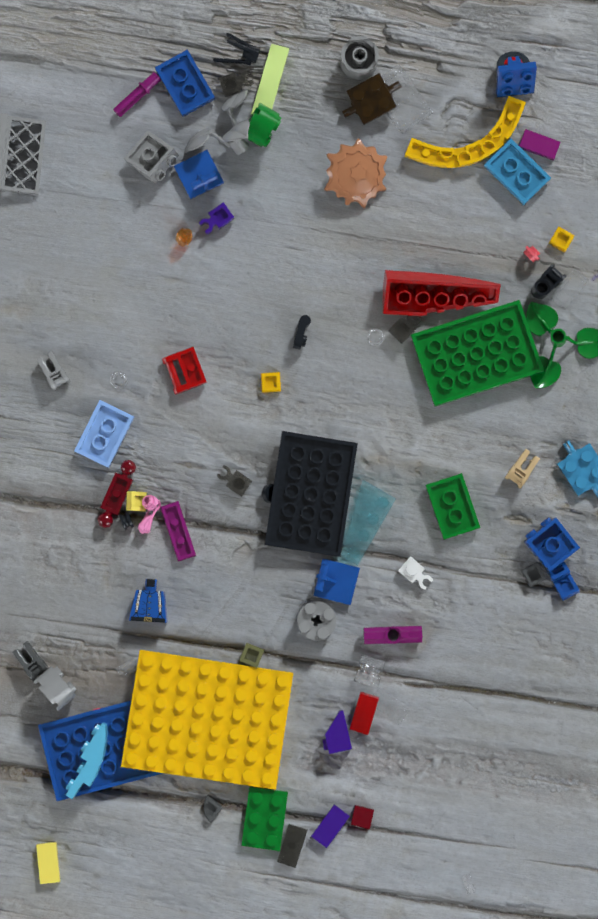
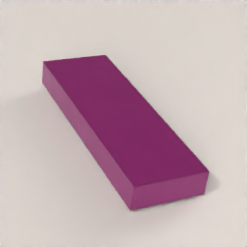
(178, 531)

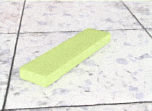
(271, 76)

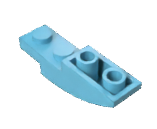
(94, 754)

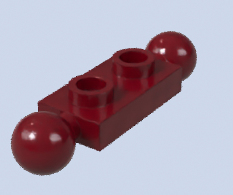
(116, 494)

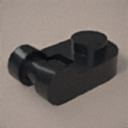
(300, 338)

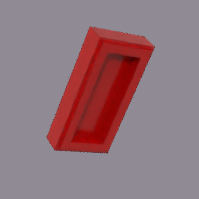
(364, 713)

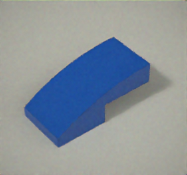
(563, 581)

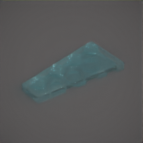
(367, 518)

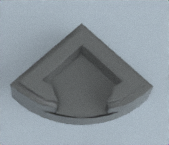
(211, 808)

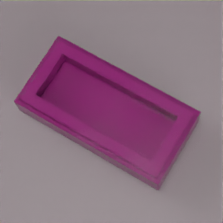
(539, 144)

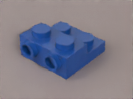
(551, 543)

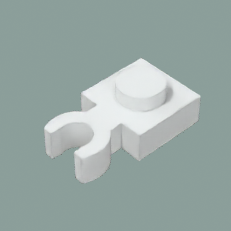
(413, 571)

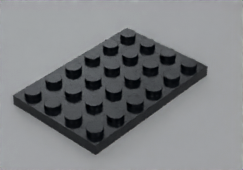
(311, 494)

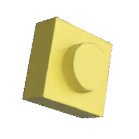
(134, 501)

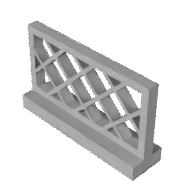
(5, 129)

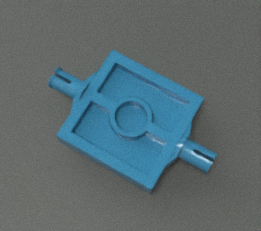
(580, 468)

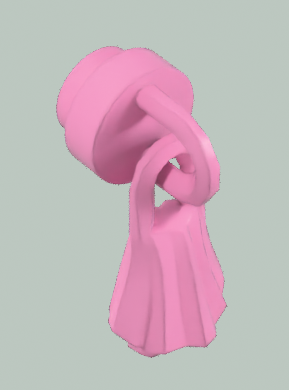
(150, 503)

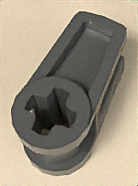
(37, 665)

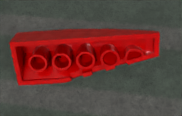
(426, 293)

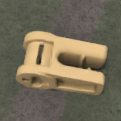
(516, 473)

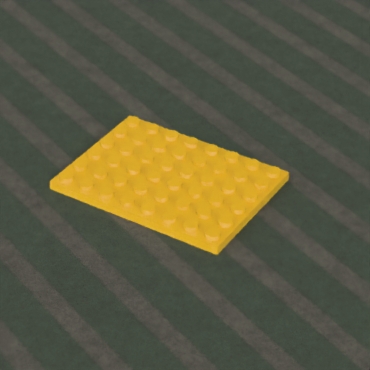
(207, 719)

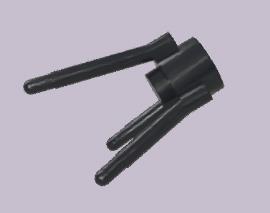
(250, 52)

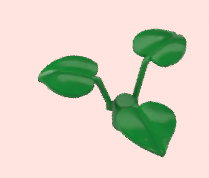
(543, 319)

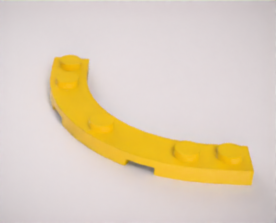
(474, 152)

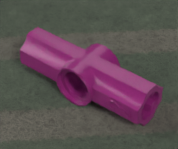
(406, 634)

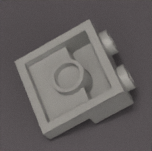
(152, 157)

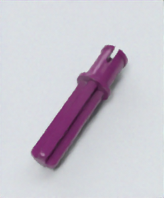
(139, 92)

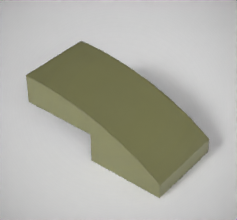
(251, 655)

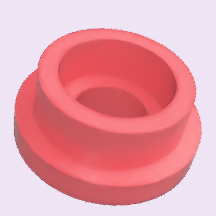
(532, 253)

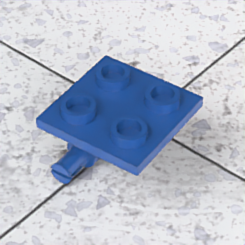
(198, 174)
(336, 581)

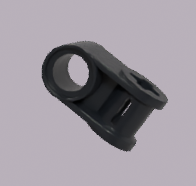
(549, 280)

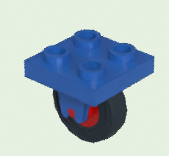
(515, 75)

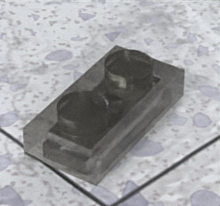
(292, 845)

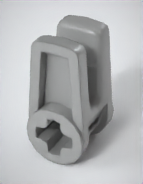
(57, 377)

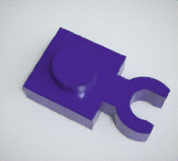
(219, 217)

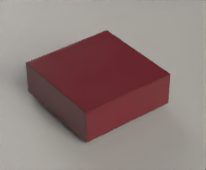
(362, 816)

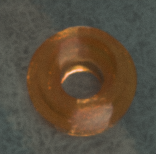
(184, 237)

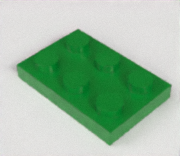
(452, 506)
(264, 818)

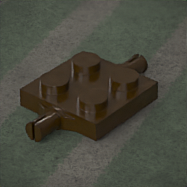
(371, 99)

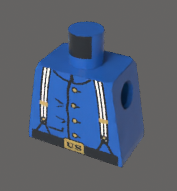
(149, 604)

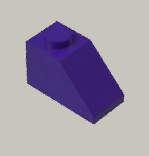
(337, 735)

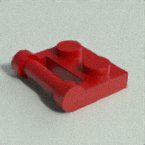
(190, 367)

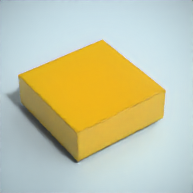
(561, 239)
(270, 382)

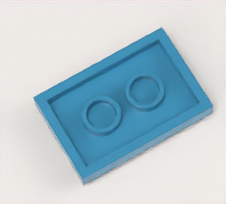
(517, 171)

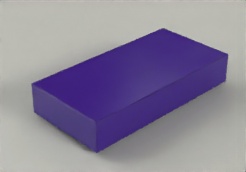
(330, 826)

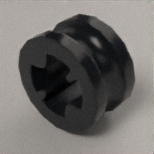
(126, 520)

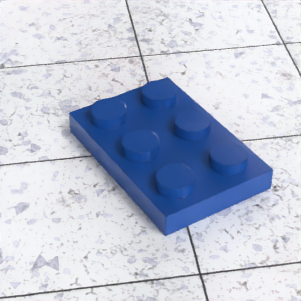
(185, 83)

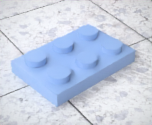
(104, 434)

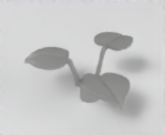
(232, 138)

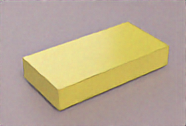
(48, 862)

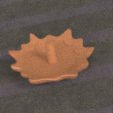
(356, 173)

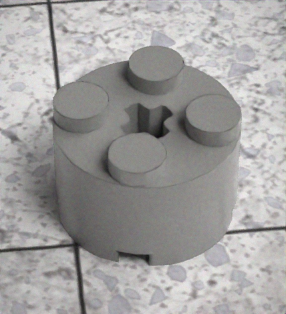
(359, 47)
(307, 626)
(55, 687)

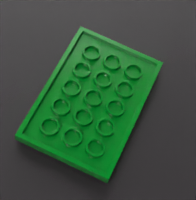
(477, 353)

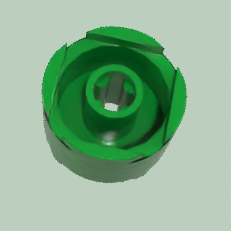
(261, 124)

